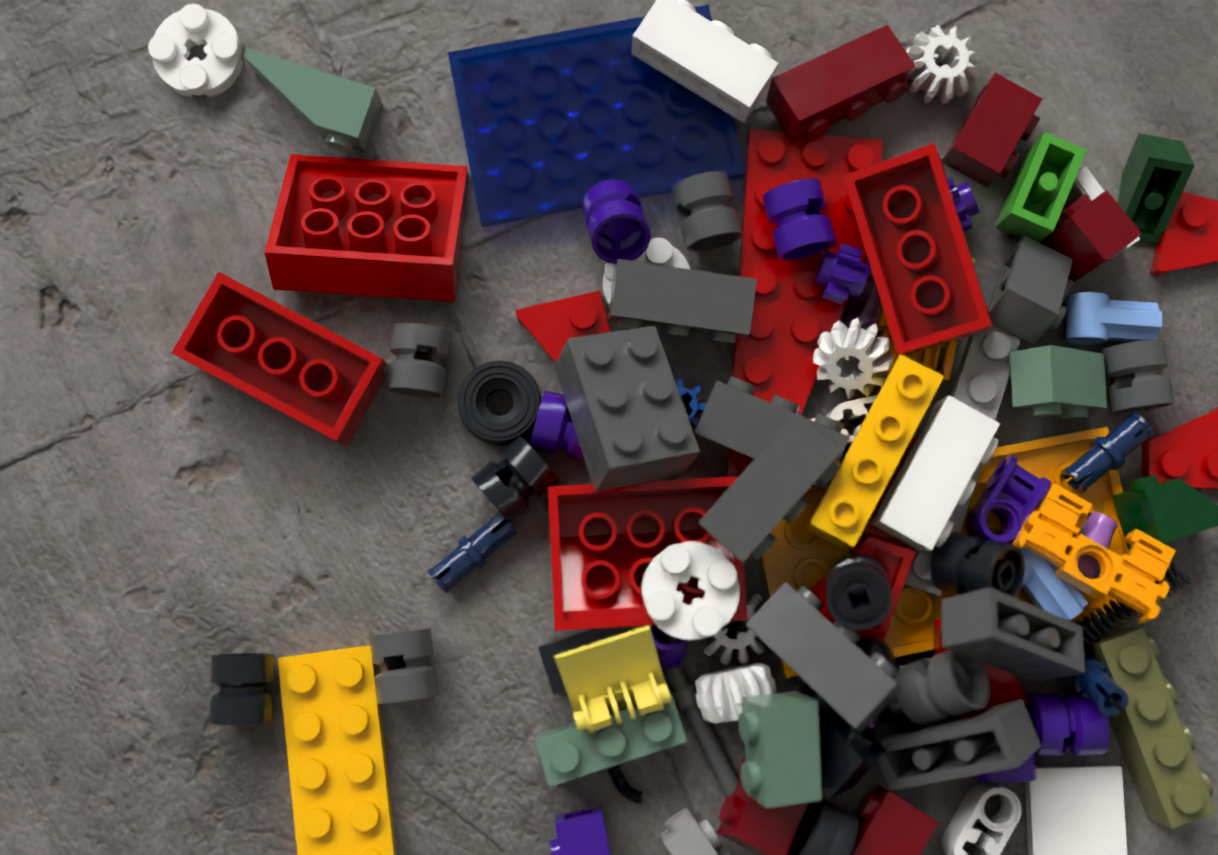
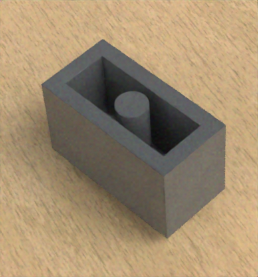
(1031, 290)

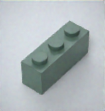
(573, 754)

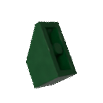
(1154, 183)
(1164, 509)

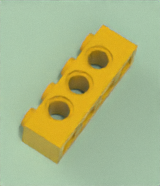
(874, 453)

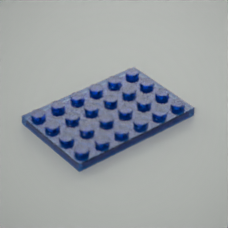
(580, 110)

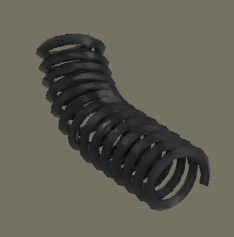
(631, 794)

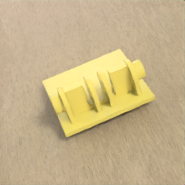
(612, 678)

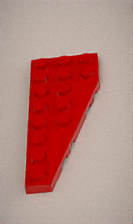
(787, 302)

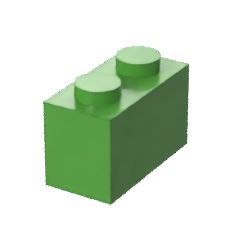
(1040, 188)

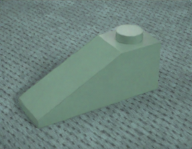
(331, 105)

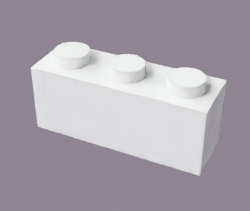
(704, 57)
(937, 475)

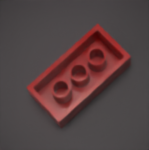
(917, 251)
(282, 359)

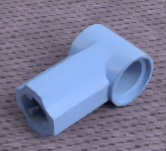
(1096, 319)
(1049, 591)

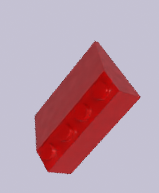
(368, 228)
(611, 537)

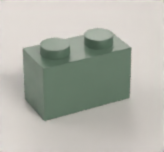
(1058, 381)
(781, 749)

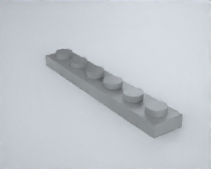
(981, 386)

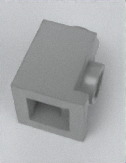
(689, 837)

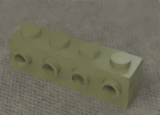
(1150, 731)

